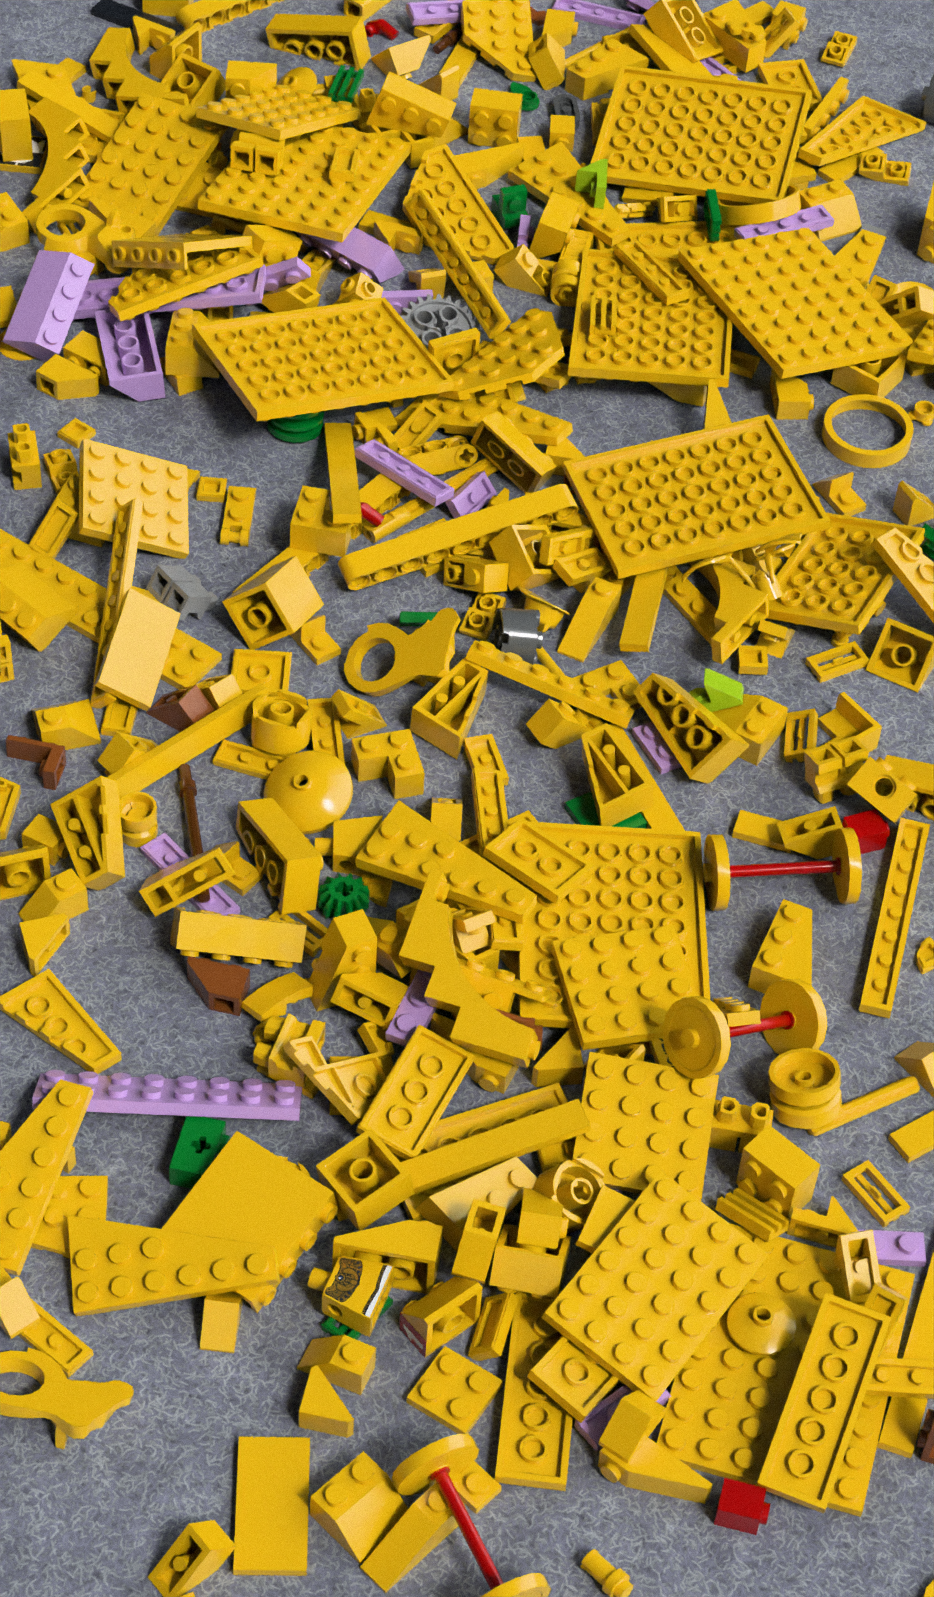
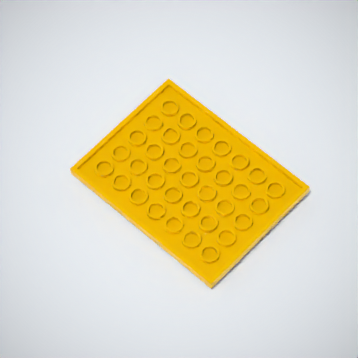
(701, 134)
(302, 193)
(795, 302)
(652, 341)
(321, 358)
(694, 496)
(636, 883)
(732, 1400)

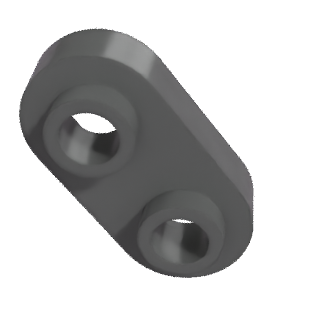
(566, 105)

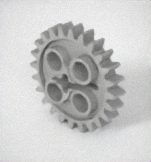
(449, 318)

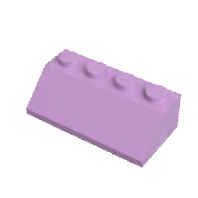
(359, 252)
(48, 303)
(131, 355)

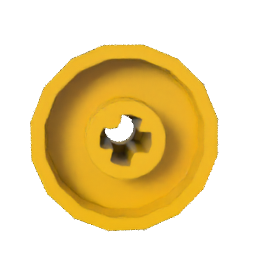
(805, 1088)

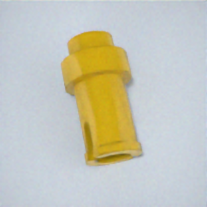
(614, 1581)

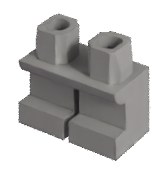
(180, 591)

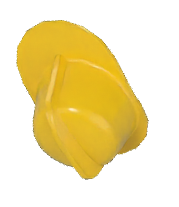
(549, 614)

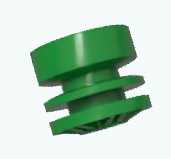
(297, 428)

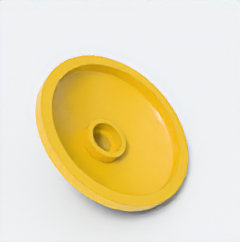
(320, 799)

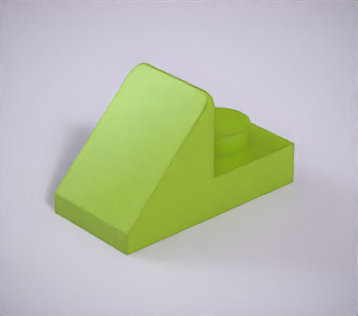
(593, 181)
(719, 691)

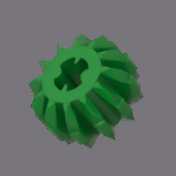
(342, 896)

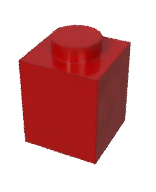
(870, 830)
(742, 1506)

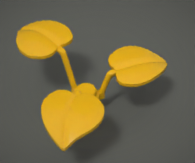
(766, 581)

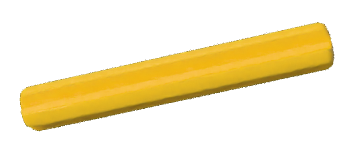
(871, 1102)

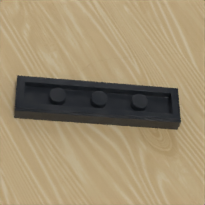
(122, 15)

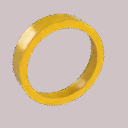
(747, 213)
(862, 457)

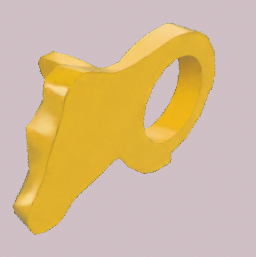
(93, 238)
(417, 655)
(71, 1405)

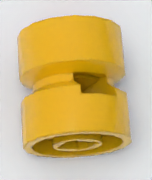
(565, 282)
(138, 818)

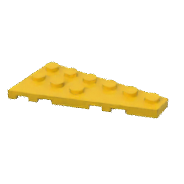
(859, 129)
(465, 416)

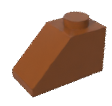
(181, 708)

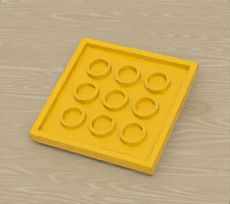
(115, 477)
(622, 983)
(645, 1122)

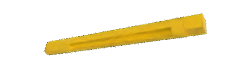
(406, 513)

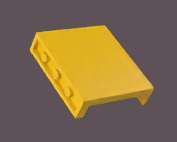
(171, 250)
(260, 1201)

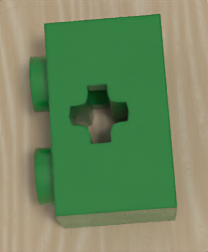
(196, 1137)

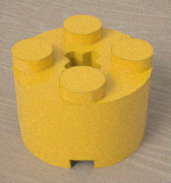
(281, 723)
(575, 1193)

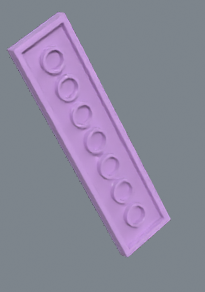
(240, 290)
(181, 1096)

